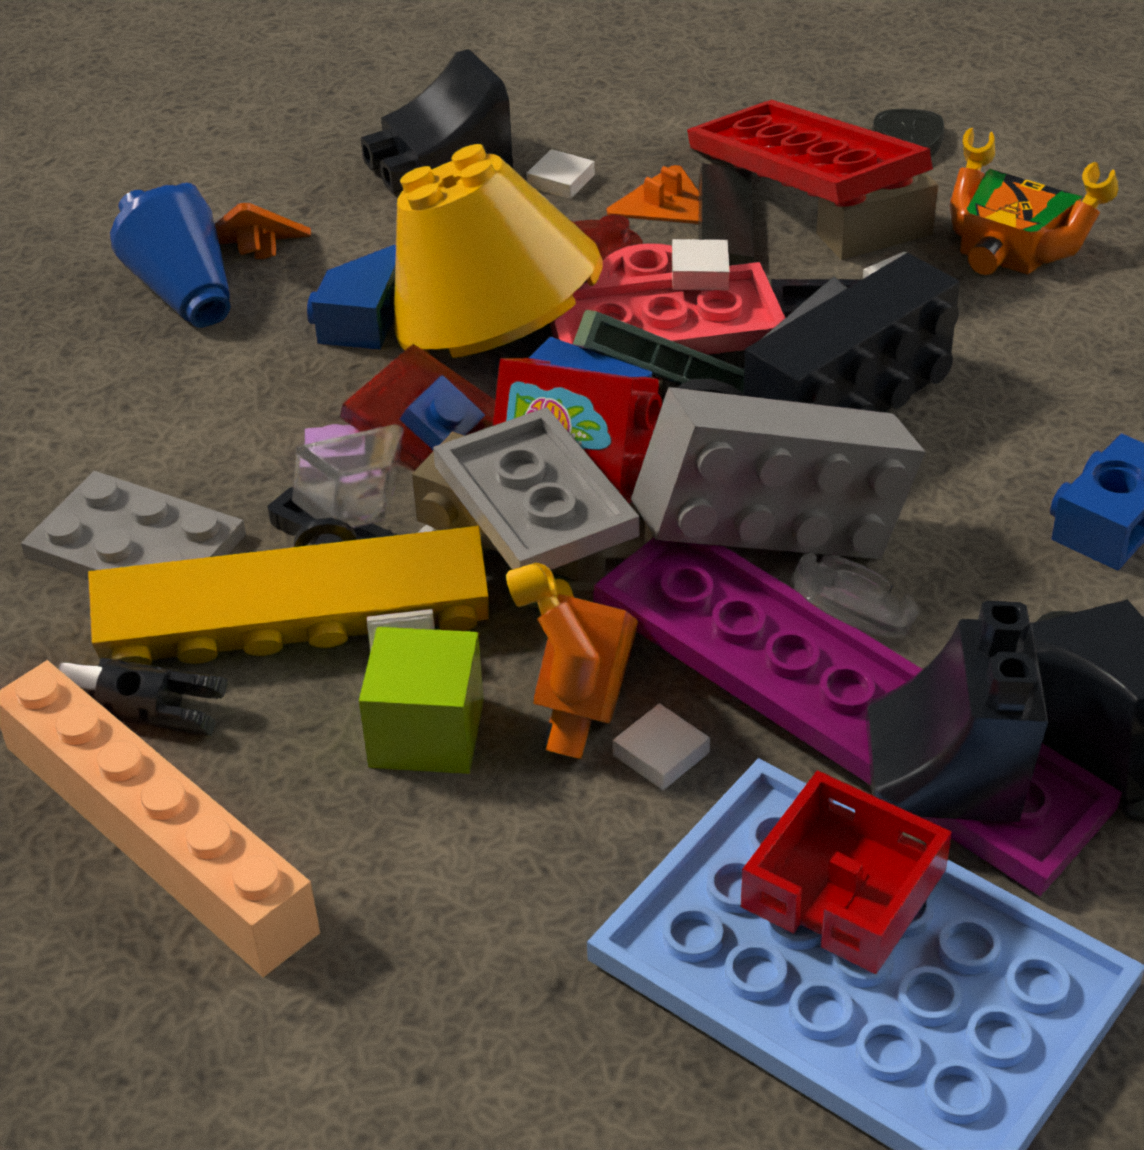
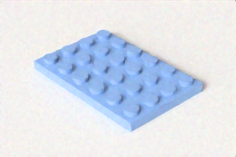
(942, 1049)

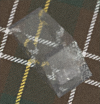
(349, 475)

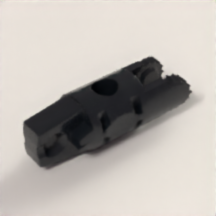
(148, 693)

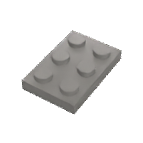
(536, 491)
(126, 525)

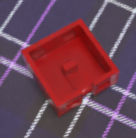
(845, 870)

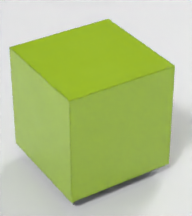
(422, 700)

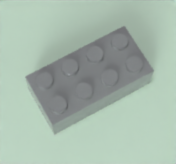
(775, 474)

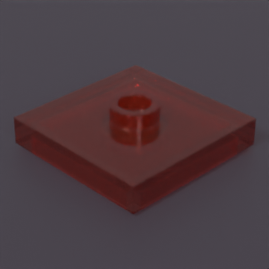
(395, 389)

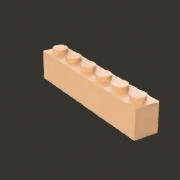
(159, 818)

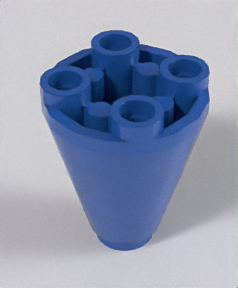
(174, 250)

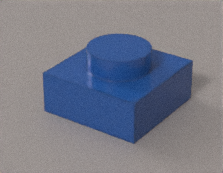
(440, 412)

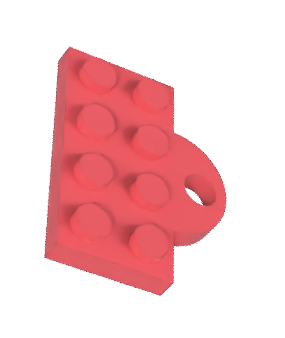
(694, 318)

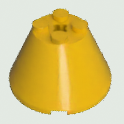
(482, 256)

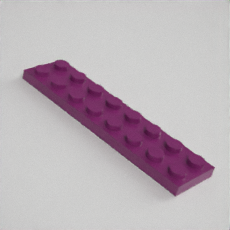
(818, 683)

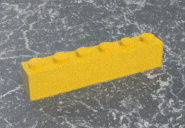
(285, 596)

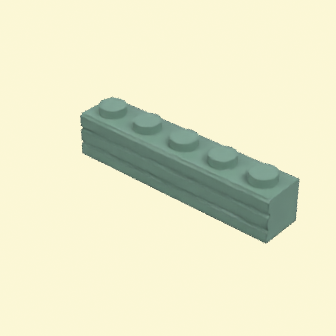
(652, 352)

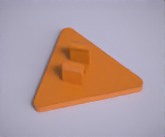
(663, 198)
(257, 230)

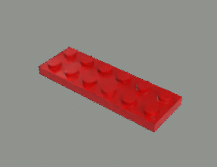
(811, 151)

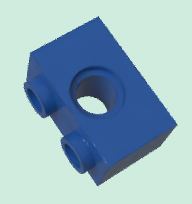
(1104, 505)

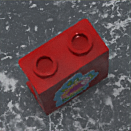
(602, 411)

